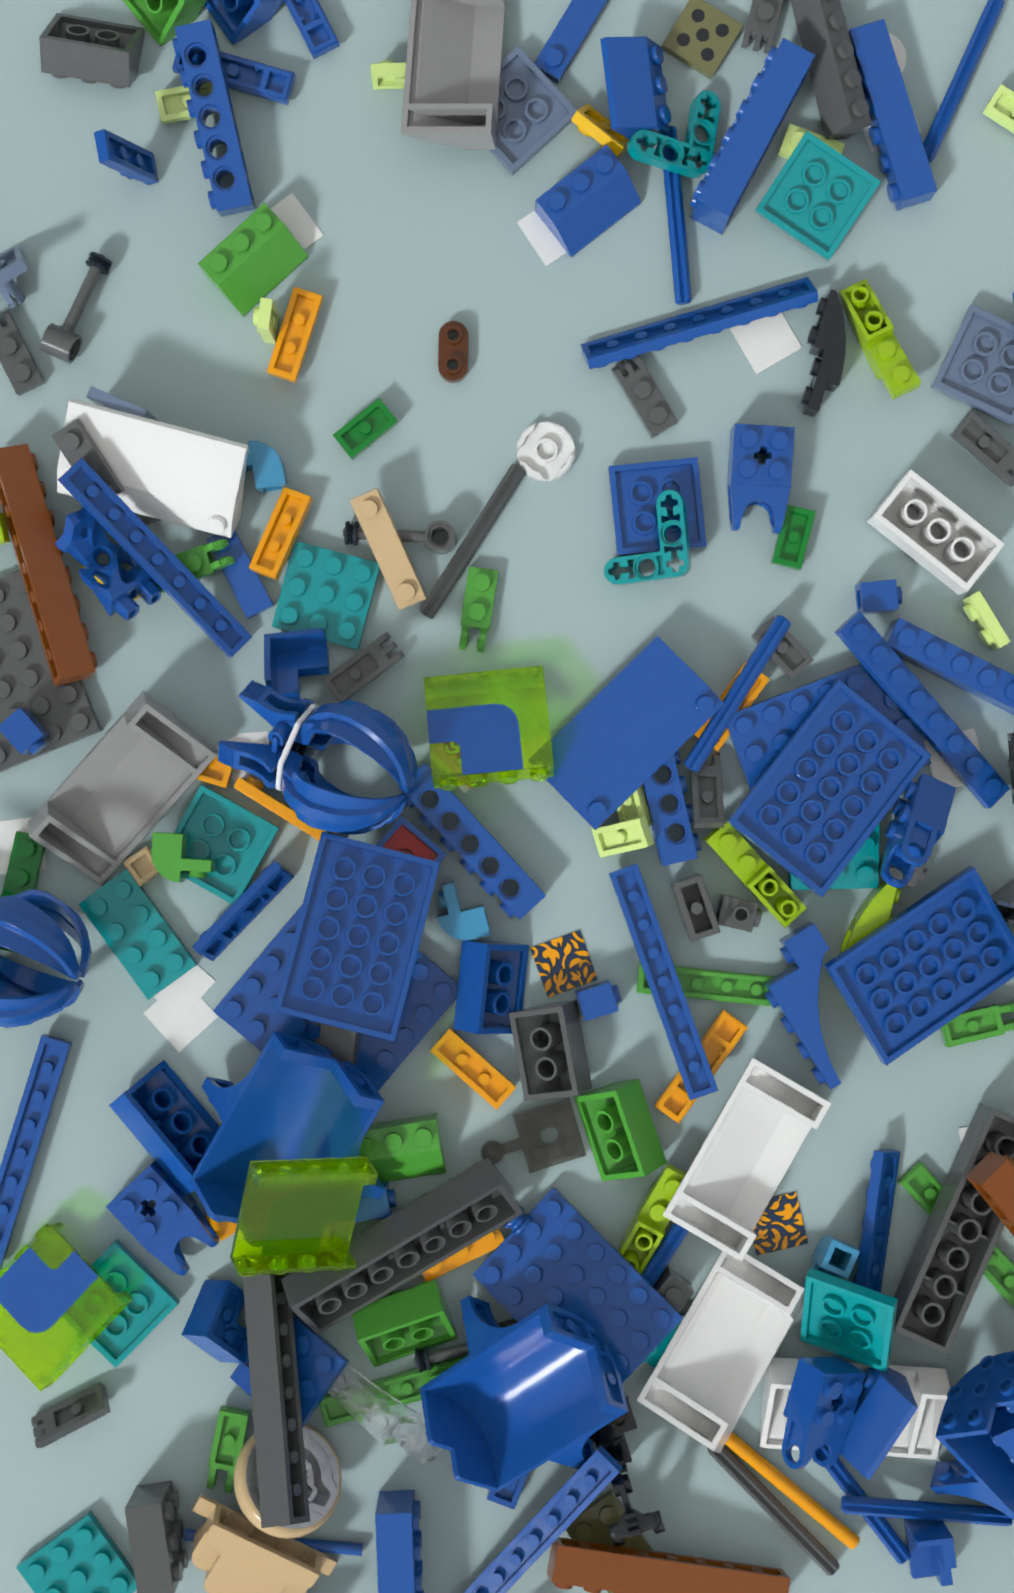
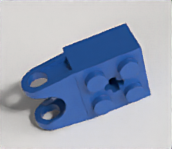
(757, 483)
(916, 827)
(165, 1225)
(820, 1409)

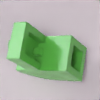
(170, 859)

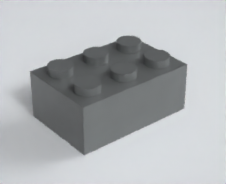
(156, 1538)

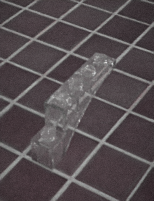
(383, 1415)

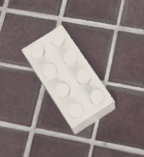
(935, 532)

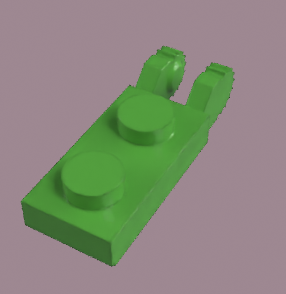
(199, 560)
(478, 605)
(977, 1024)
(227, 1444)

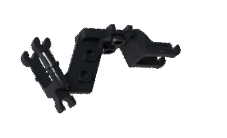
(632, 1521)

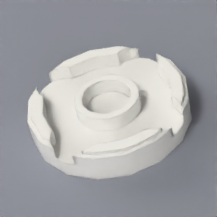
(545, 451)

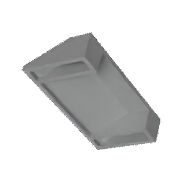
(454, 72)
(121, 789)

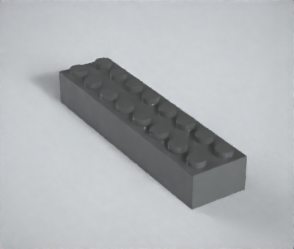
(954, 1241)
(406, 1245)

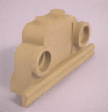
(248, 1560)

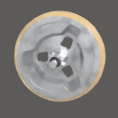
(323, 1480)

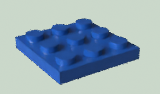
(634, 498)
(317, 1366)

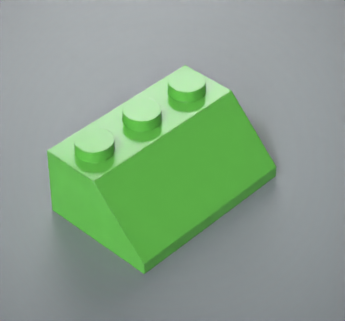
(163, 16)
(253, 259)
(620, 1130)
(405, 1148)
(403, 1322)

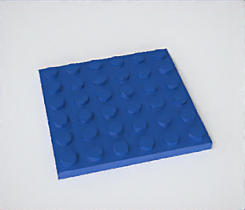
(253, 999)

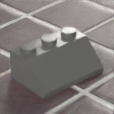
(91, 50)
(550, 1051)

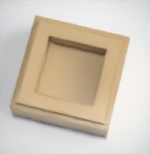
(141, 866)

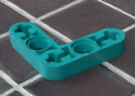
(683, 149)
(663, 558)

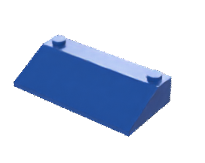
(629, 731)

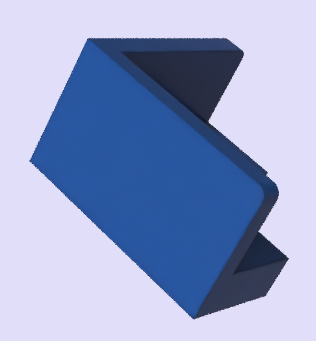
(294, 656)
(214, 1322)
(930, 1550)

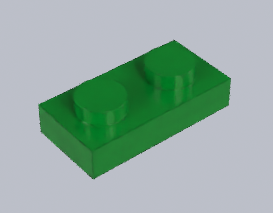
(365, 429)
(793, 538)

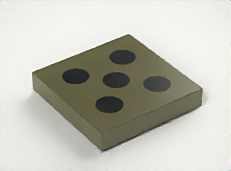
(702, 37)

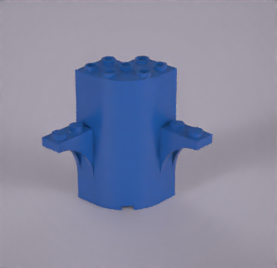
(286, 1108)
(521, 1395)
(980, 1466)

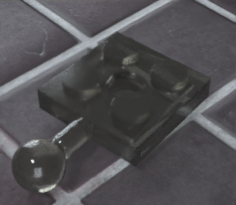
(530, 1126)

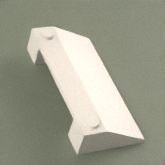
(167, 468)
(745, 1158)
(722, 1349)
(916, 1440)

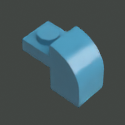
(266, 467)
(458, 923)
(834, 1257)

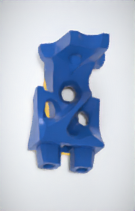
(110, 582)

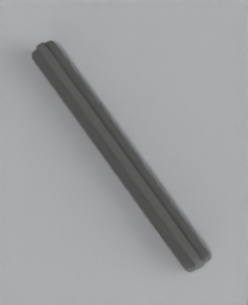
(472, 541)
(776, 1510)

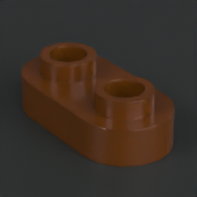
(453, 350)

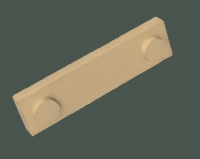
(388, 548)

